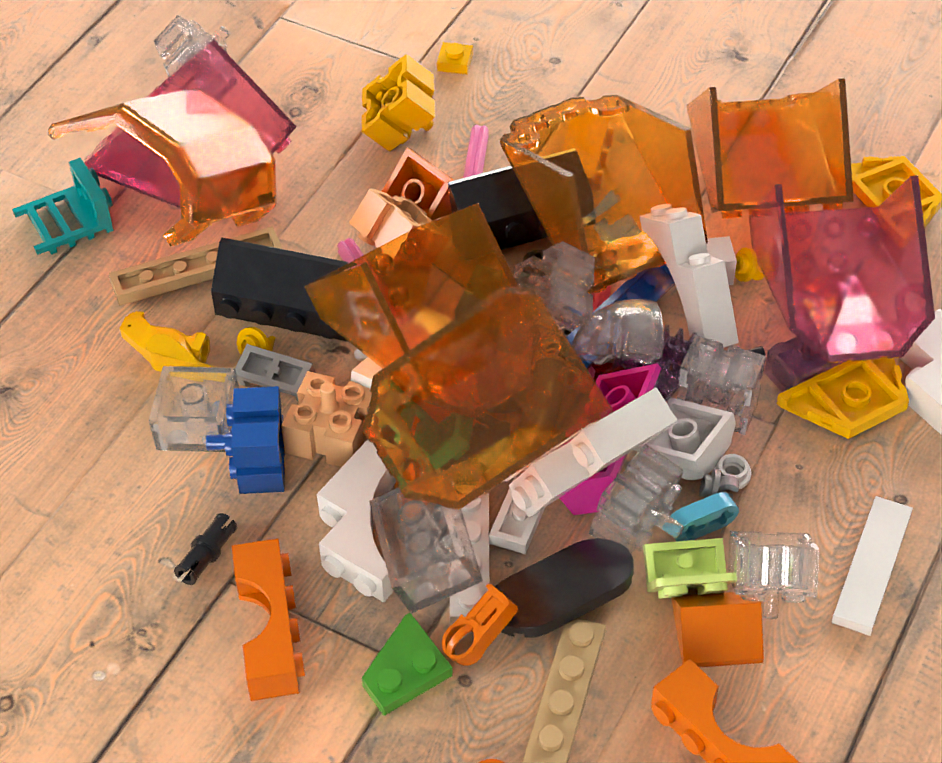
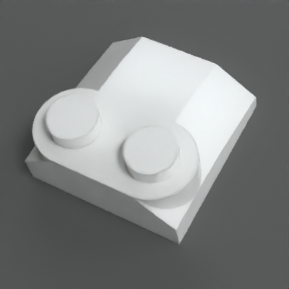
(696, 438)

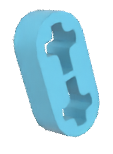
(705, 516)

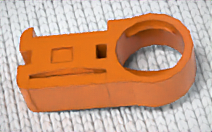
(485, 621)

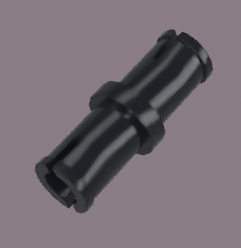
(205, 549)

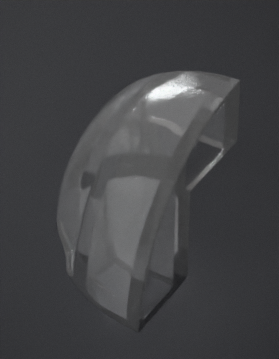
(622, 330)

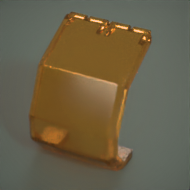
(209, 148)

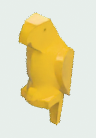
(163, 344)

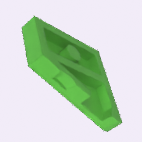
(405, 667)

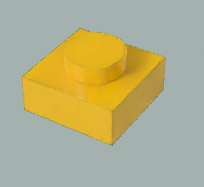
(455, 58)

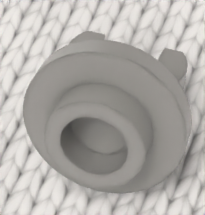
(715, 483)

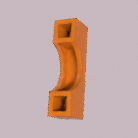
(270, 656)
(687, 705)

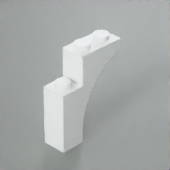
(697, 276)
(925, 379)
(591, 451)
(345, 506)

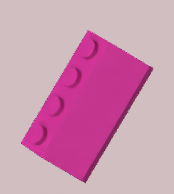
(619, 390)

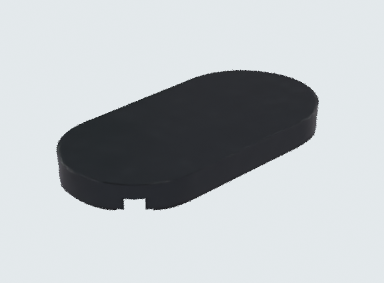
(567, 585)

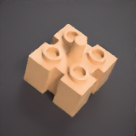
(385, 218)
(326, 419)

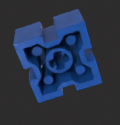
(254, 440)

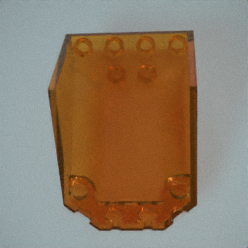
(767, 143)
(584, 149)
(412, 285)
(481, 401)

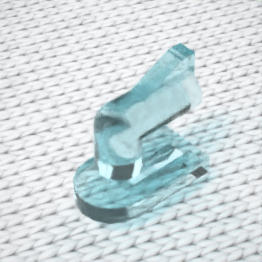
(610, 233)

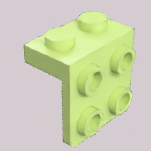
(686, 565)

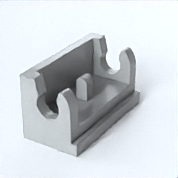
(271, 370)

